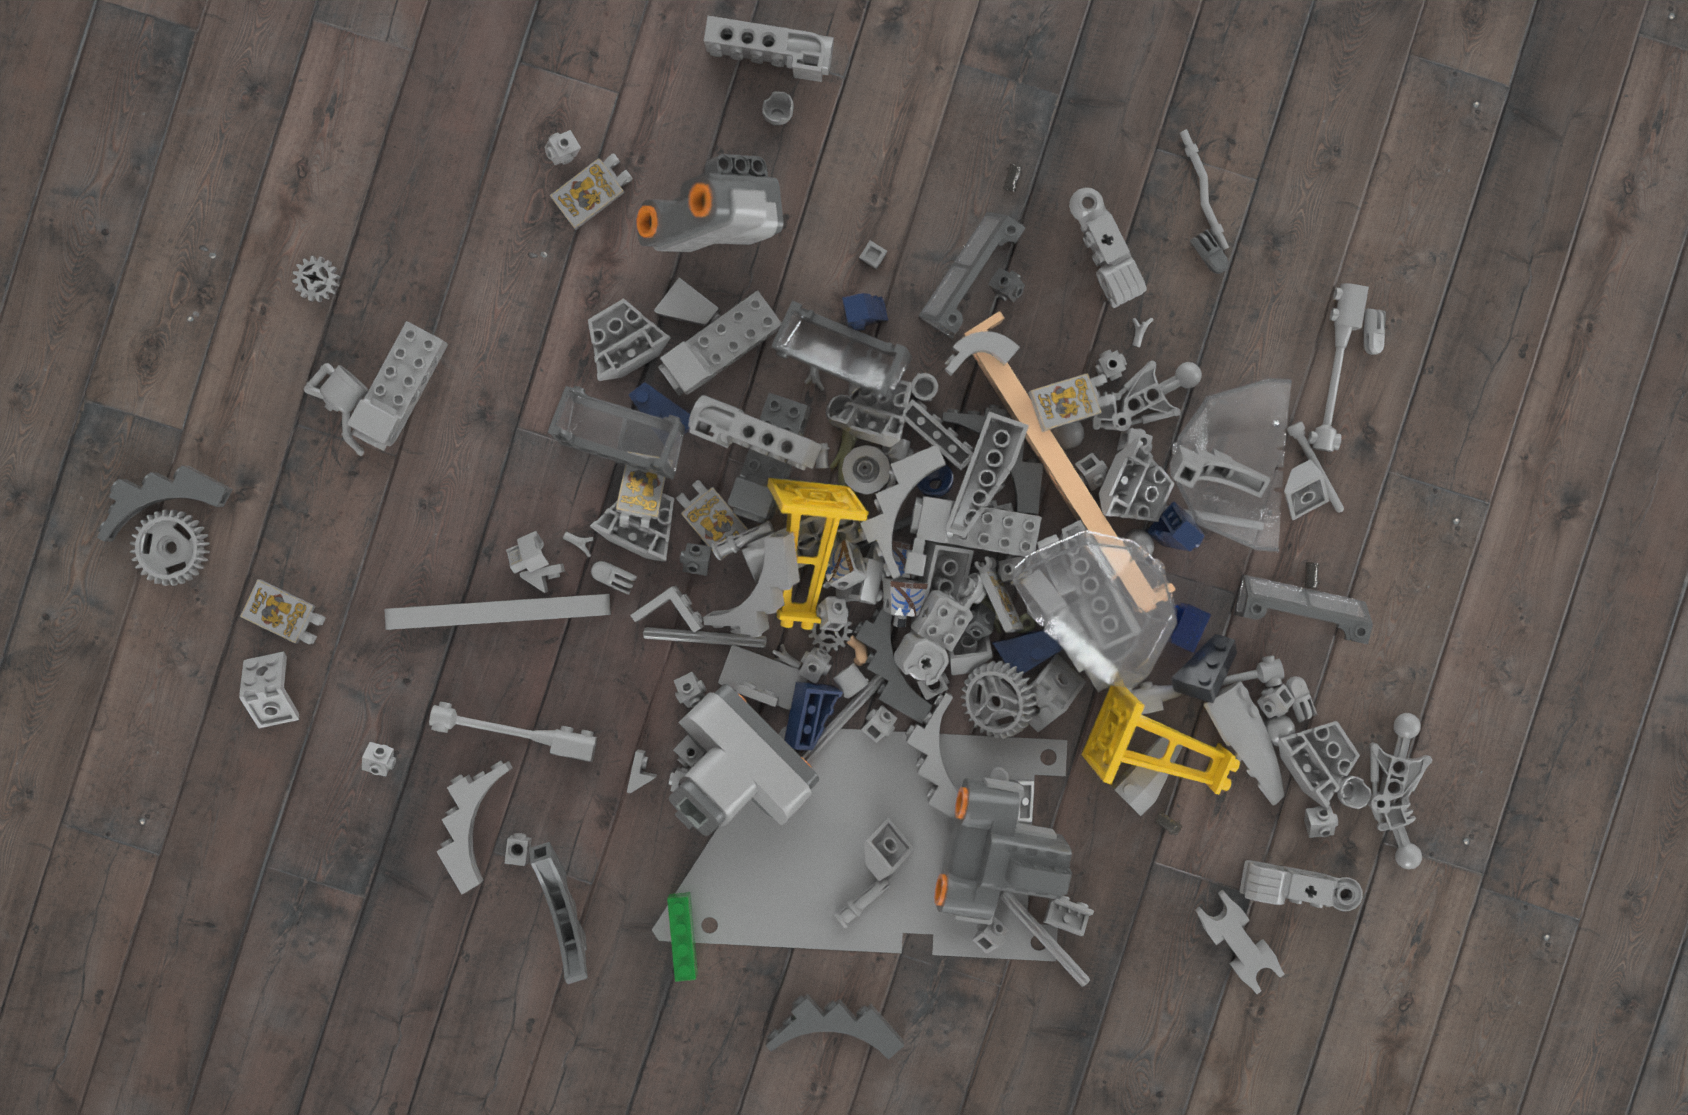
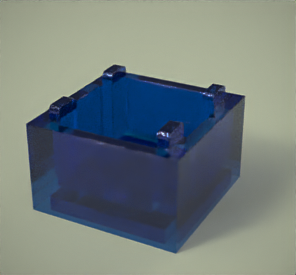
(1189, 626)

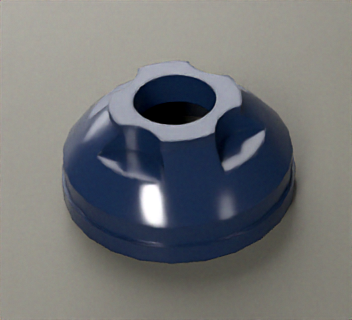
(943, 475)

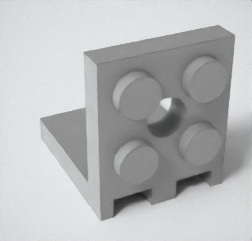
(681, 602)
(267, 690)
(1051, 695)

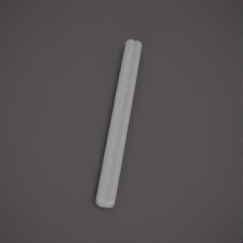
(704, 637)
(844, 716)
(1044, 937)

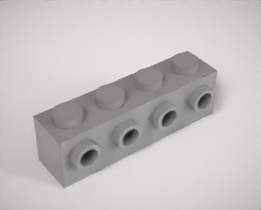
(934, 433)

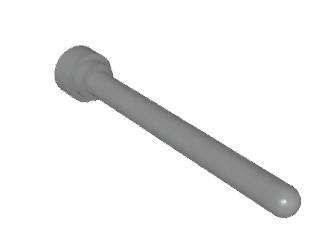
(1297, 431)

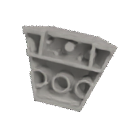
(624, 340)
(876, 418)
(1135, 485)
(648, 544)
(1319, 759)

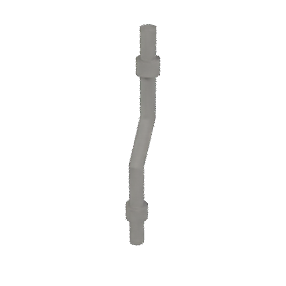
(1191, 150)

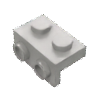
(1068, 915)

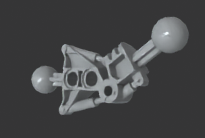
(1186, 376)
(1407, 778)

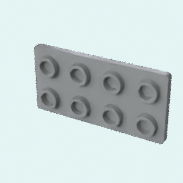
(760, 677)

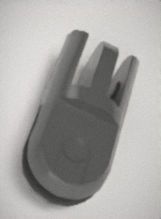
(1210, 252)

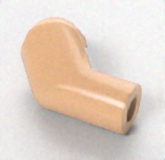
(861, 653)

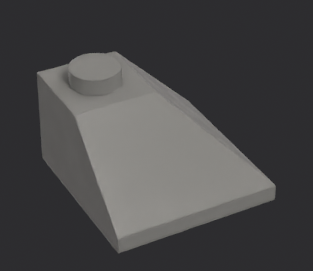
(1305, 489)
(969, 654)
(886, 849)

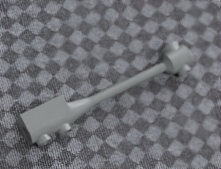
(1346, 317)
(868, 589)
(1151, 696)
(562, 741)

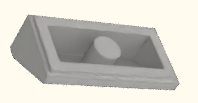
(1026, 806)

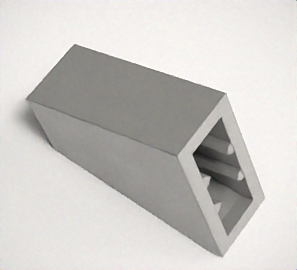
(687, 305)

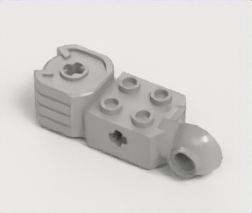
(1118, 271)
(938, 629)
(1275, 883)

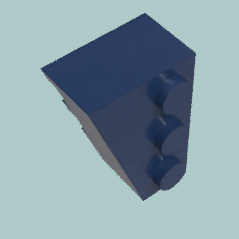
(864, 311)
(655, 404)
(808, 713)

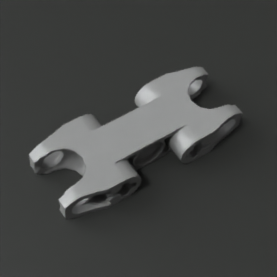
(1250, 956)

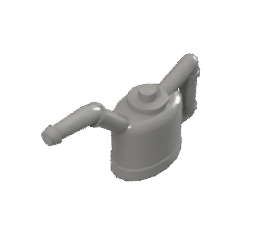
(340, 393)

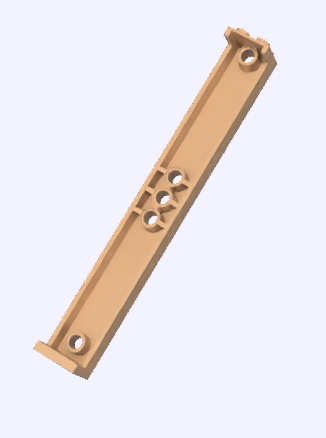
(1042, 443)

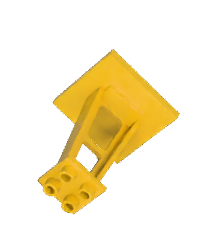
(815, 500)
(1115, 727)

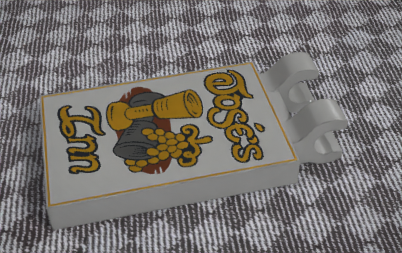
(590, 191)
(1068, 401)
(639, 496)
(710, 515)
(999, 595)
(281, 613)

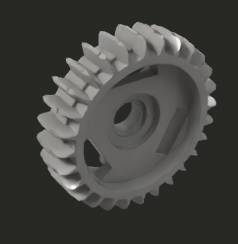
(159, 559)
(1012, 703)

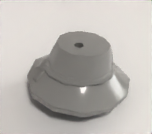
(869, 479)

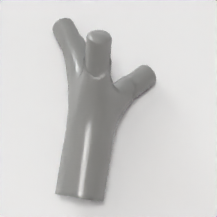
(1139, 331)
(814, 376)
(578, 541)
(785, 657)

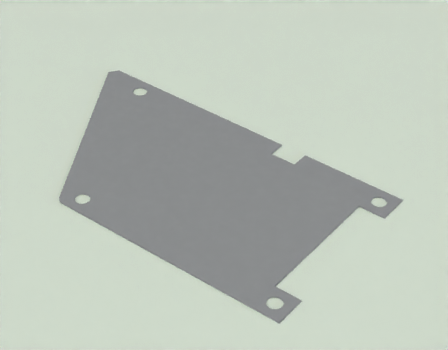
(789, 880)

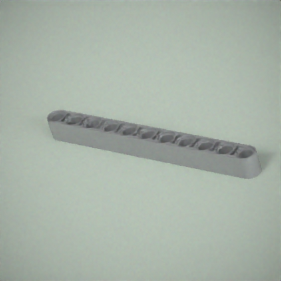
(497, 611)

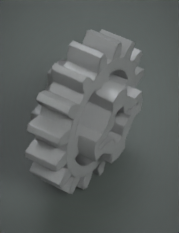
(314, 287)
(838, 640)

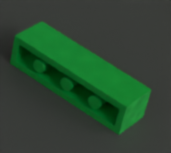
(682, 936)

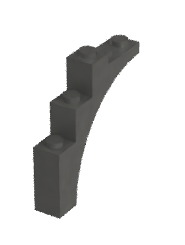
(1025, 475)
(156, 488)
(896, 691)
(563, 911)
(810, 1018)

